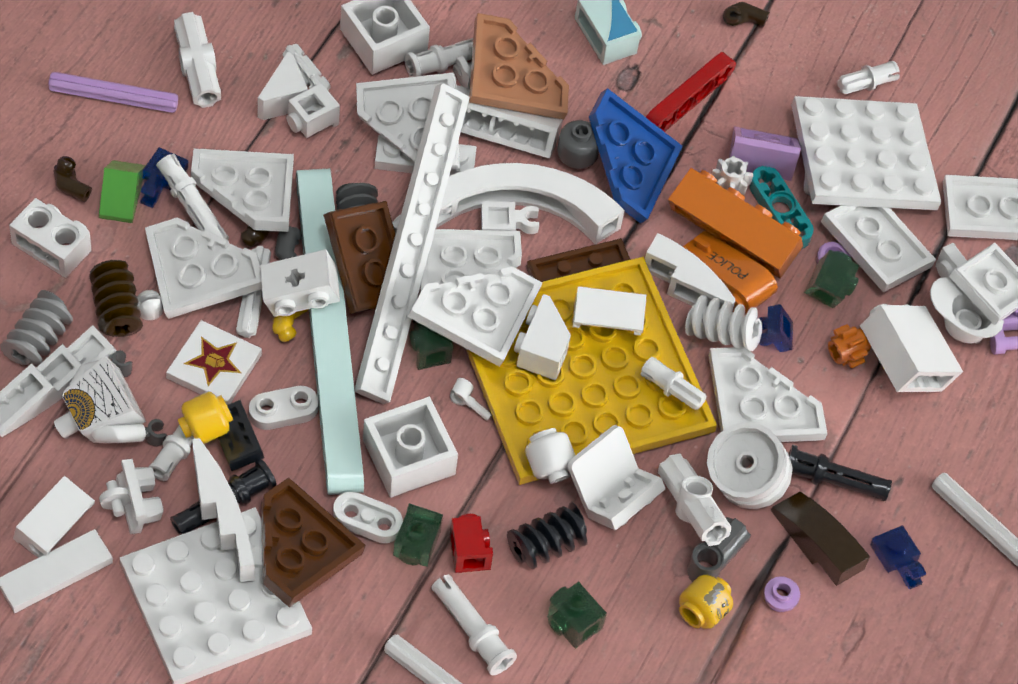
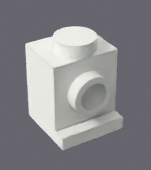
(313, 111)

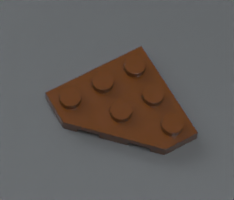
(301, 543)

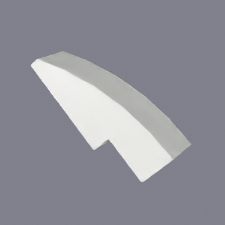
(684, 272)

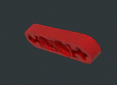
(692, 91)

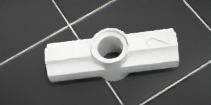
(197, 60)
(694, 499)

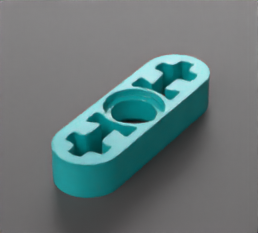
(780, 193)

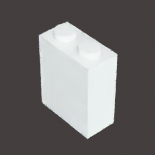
(911, 348)

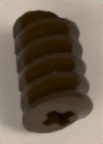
(115, 299)

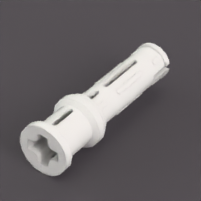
(437, 58)
(482, 636)

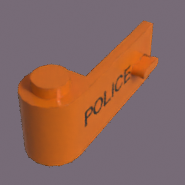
(744, 277)

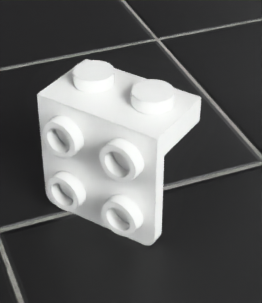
(610, 480)

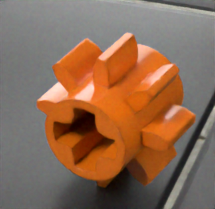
(849, 346)

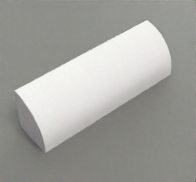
(511, 128)

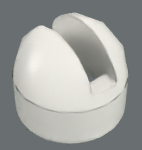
(150, 305)

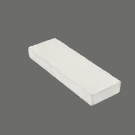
(55, 571)

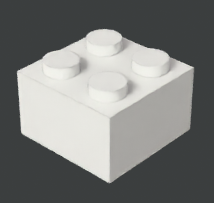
(384, 31)
(410, 447)

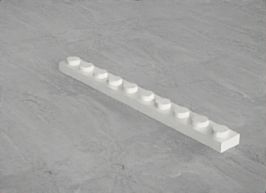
(411, 244)

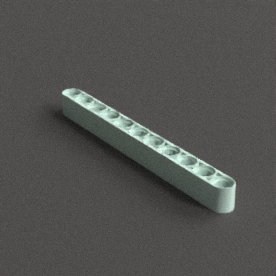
(330, 347)

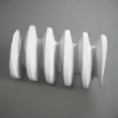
(724, 324)

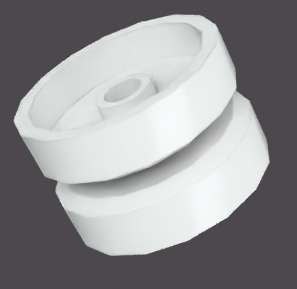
(746, 445)

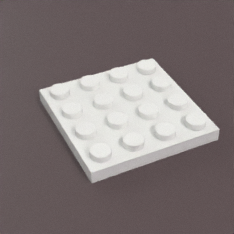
(865, 153)
(200, 607)

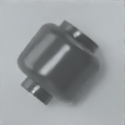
(577, 145)

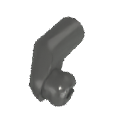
(286, 243)

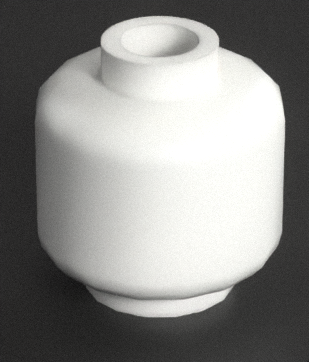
(550, 455)

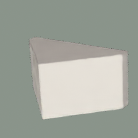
(281, 87)

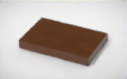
(362, 249)

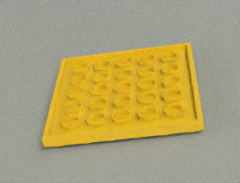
(598, 378)

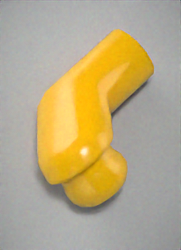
(283, 326)

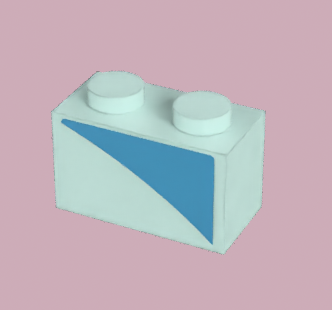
(608, 28)

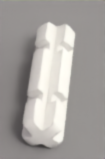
(308, 69)

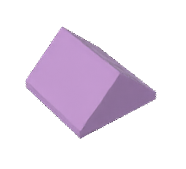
(765, 150)

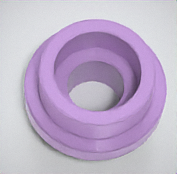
(778, 602)

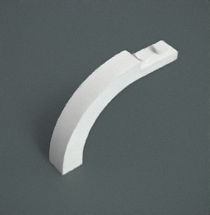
(536, 186)

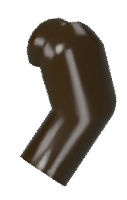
(66, 179)

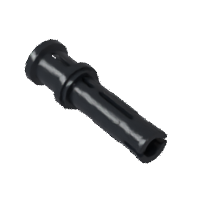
(817, 468)
(243, 487)

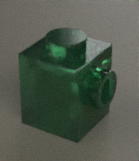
(833, 278)
(575, 614)

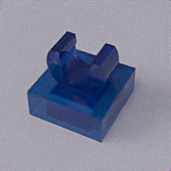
(778, 327)

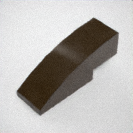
(821, 537)

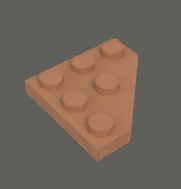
(513, 73)

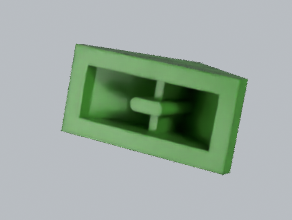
(121, 191)

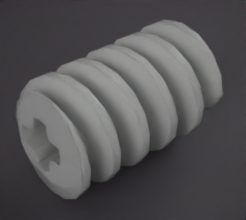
(37, 329)

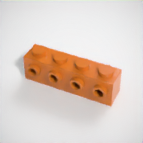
(736, 221)

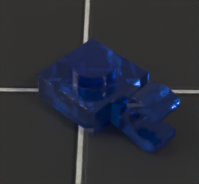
(155, 180)
(899, 552)

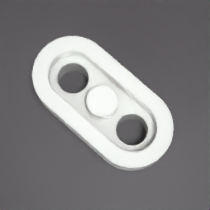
(284, 409)
(369, 516)

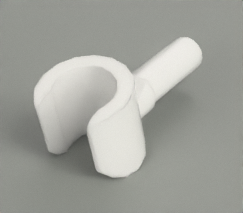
(461, 395)

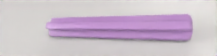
(113, 92)

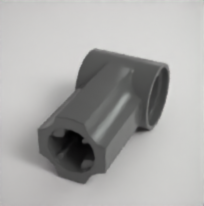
(719, 554)

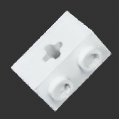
(300, 283)

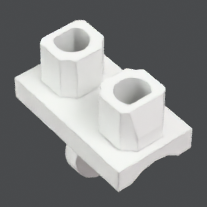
(126, 497)

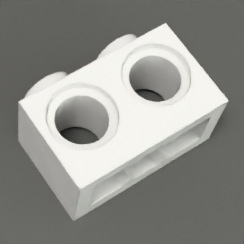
(46, 242)

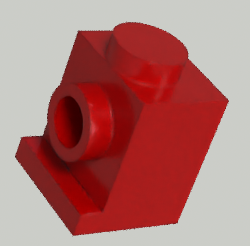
(470, 544)

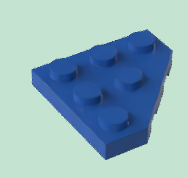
(633, 154)

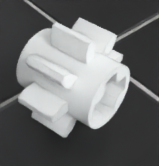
(733, 174)

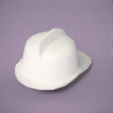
(962, 317)

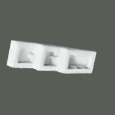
(43, 385)
(220, 502)

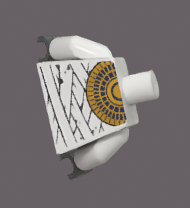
(104, 405)

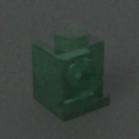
(431, 347)
(418, 535)

